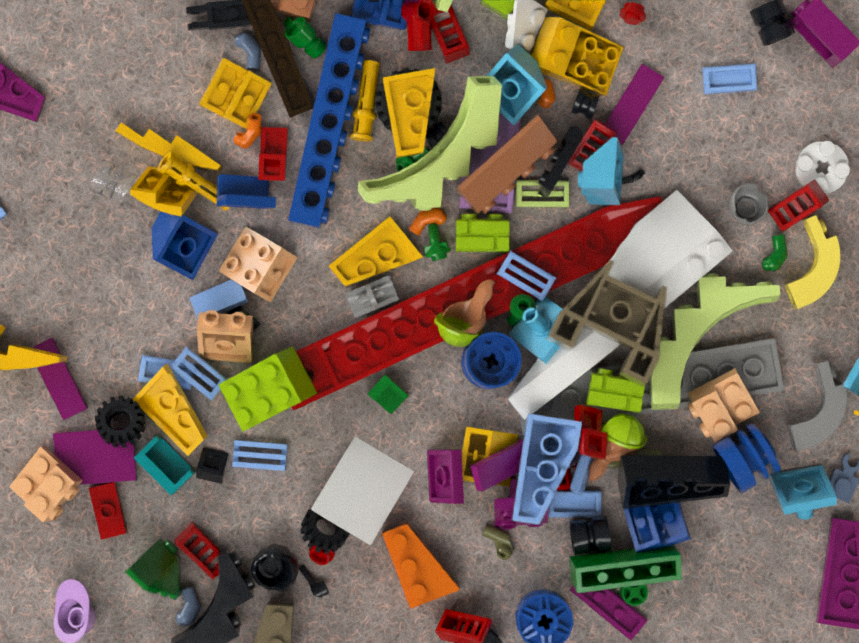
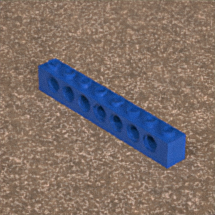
(342, 28)

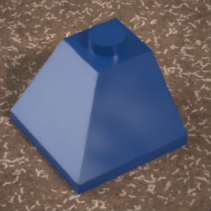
(181, 243)

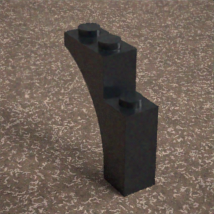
(233, 589)

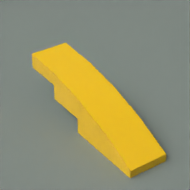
(183, 150)
(26, 357)

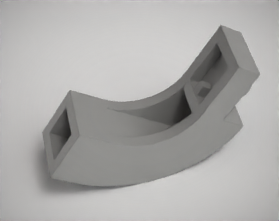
(828, 415)

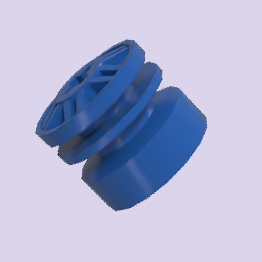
(504, 353)
(747, 457)
(552, 605)

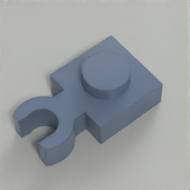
(843, 481)

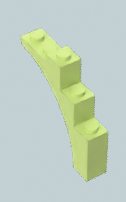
(450, 158)
(689, 326)

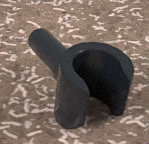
(318, 589)

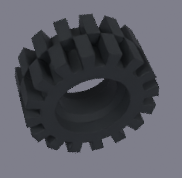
(114, 408)
(319, 539)

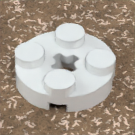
(825, 152)

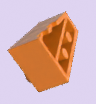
(417, 567)

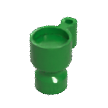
(303, 35)

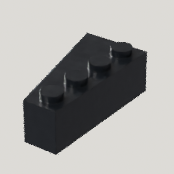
(670, 479)

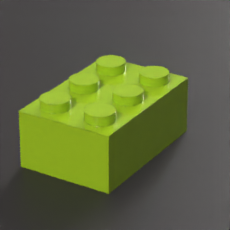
(267, 388)

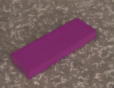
(634, 102)
(61, 384)
(497, 466)
(613, 610)

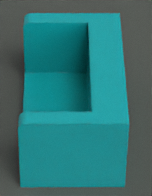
(165, 465)

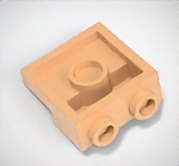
(225, 336)
(722, 405)
(46, 485)

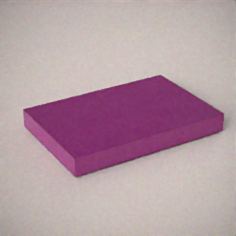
(93, 458)

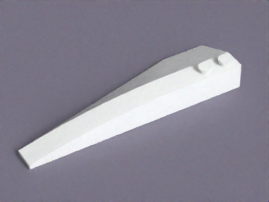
(665, 248)

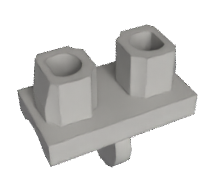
(372, 296)

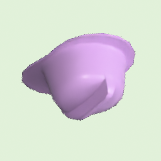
(73, 611)

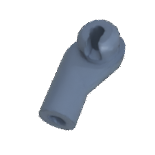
(251, 47)

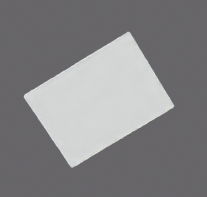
(362, 490)

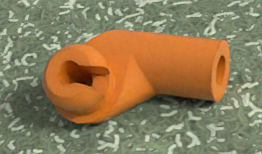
(548, 96)
(253, 132)
(423, 218)

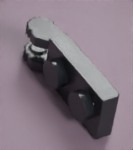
(220, 15)
(560, 160)

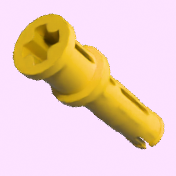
(364, 113)
(184, 174)

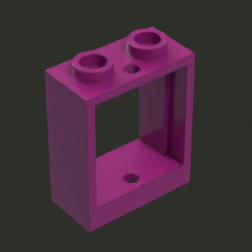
(824, 31)

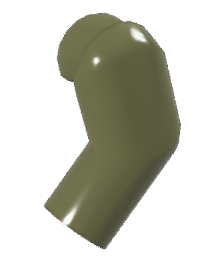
(502, 541)

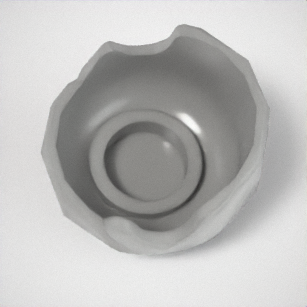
(748, 193)

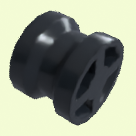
(585, 103)
(436, 135)

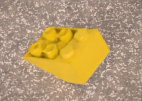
(576, 55)

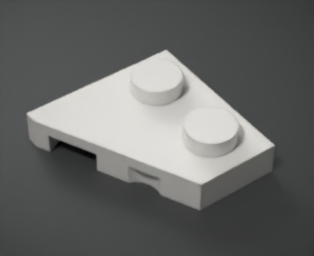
(524, 24)

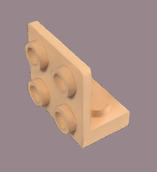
(258, 264)

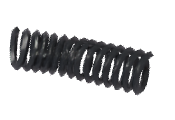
(639, 173)

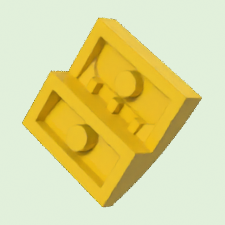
(578, 11)
(232, 105)
(162, 192)

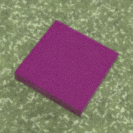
(445, 476)

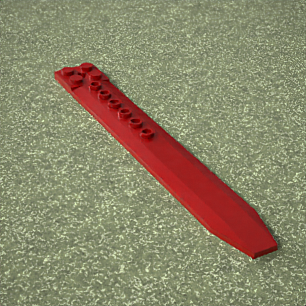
(411, 324)

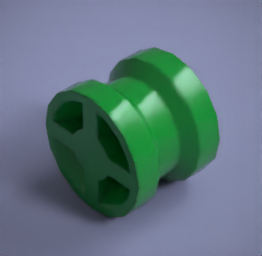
(637, 594)

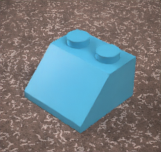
(520, 82)
(603, 175)

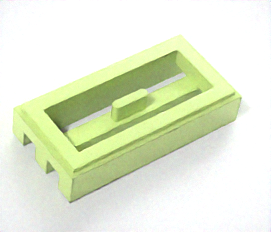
(519, 194)

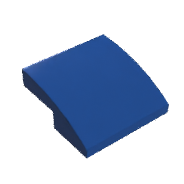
(387, 16)
(656, 526)

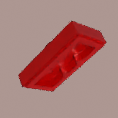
(108, 510)

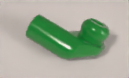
(778, 256)

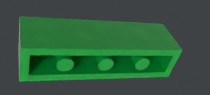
(624, 568)

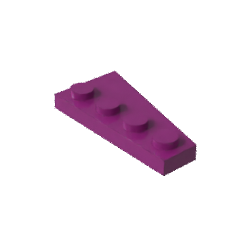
(840, 578)

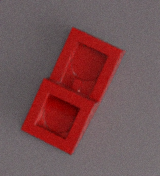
(273, 154)
(591, 441)

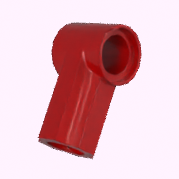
(418, 17)

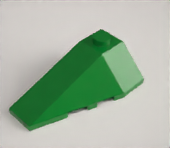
(158, 570)

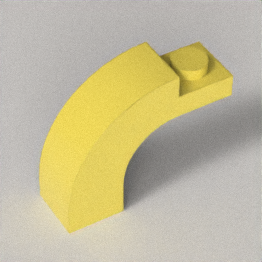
(824, 268)

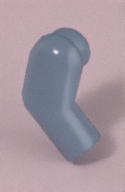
(191, 608)

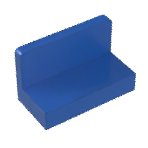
(243, 192)

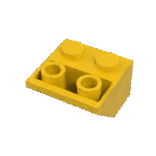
(481, 443)

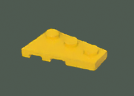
(408, 108)
(375, 253)
(170, 409)

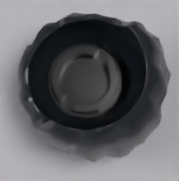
(275, 568)

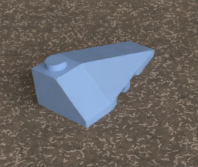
(545, 457)

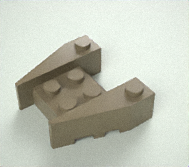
(619, 315)

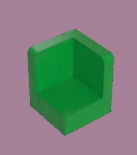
(387, 394)

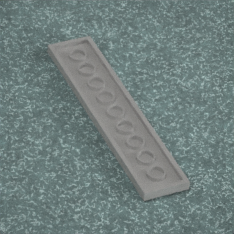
(754, 361)

